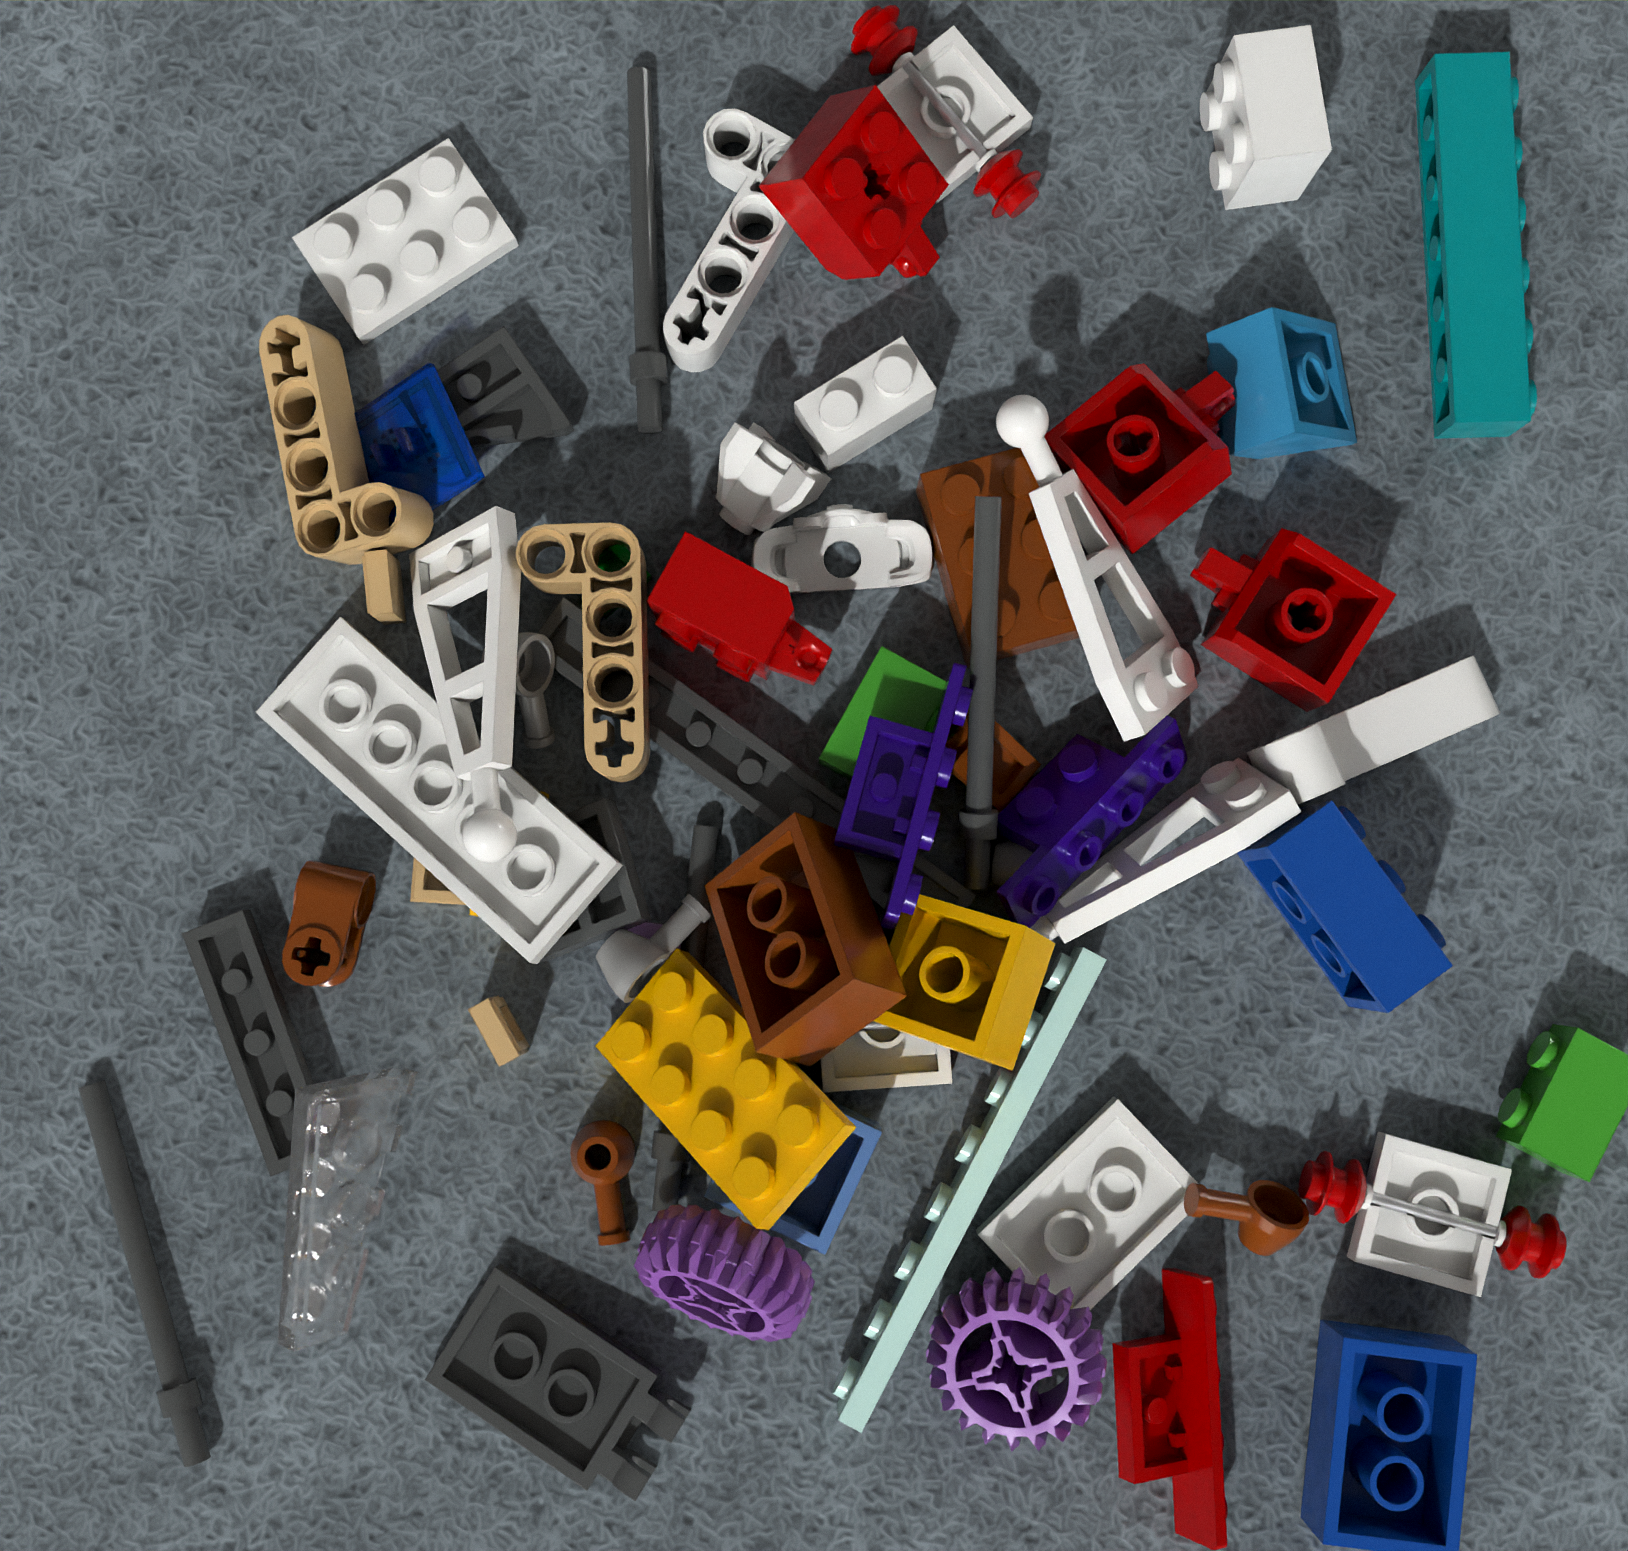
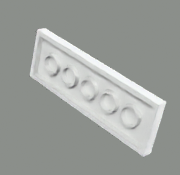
(389, 754)

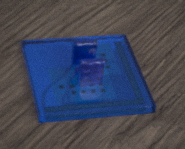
(417, 440)

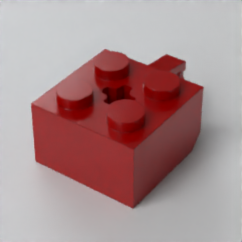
(858, 188)
(1146, 449)
(734, 613)
(1254, 626)

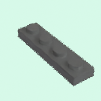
(252, 1028)

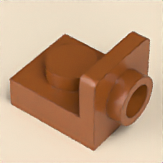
(1011, 763)

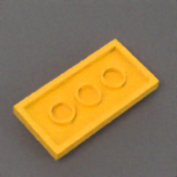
(737, 1111)

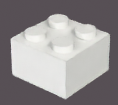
(1266, 118)

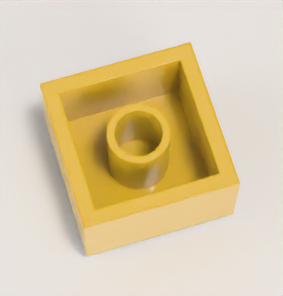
(967, 979)

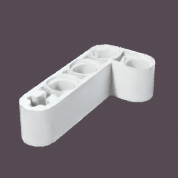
(727, 249)
(1377, 731)

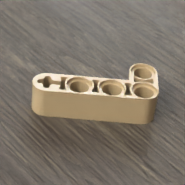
(309, 369)
(602, 653)

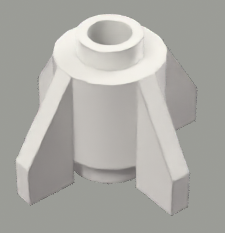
(762, 480)

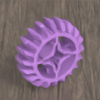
(725, 1273)
(993, 1384)

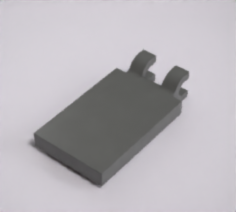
(555, 1384)

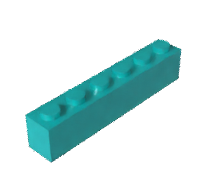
(1474, 246)

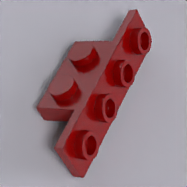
(1172, 1408)

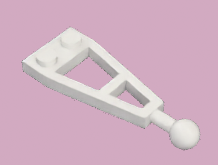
(443, 575)
(1160, 671)
(1230, 795)

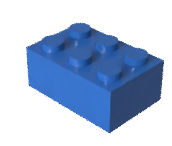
(1347, 908)
(1388, 1438)

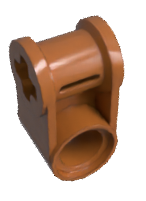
(327, 915)

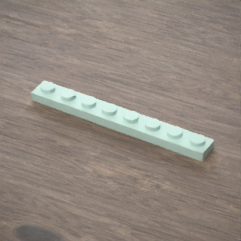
(955, 1205)

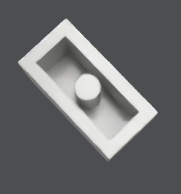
(864, 404)

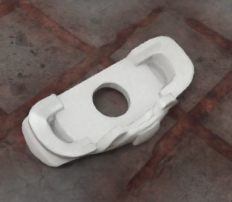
(890, 551)

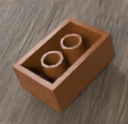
(1030, 594)
(803, 942)

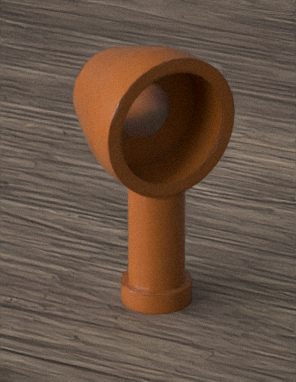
(606, 1178)
(1267, 1213)

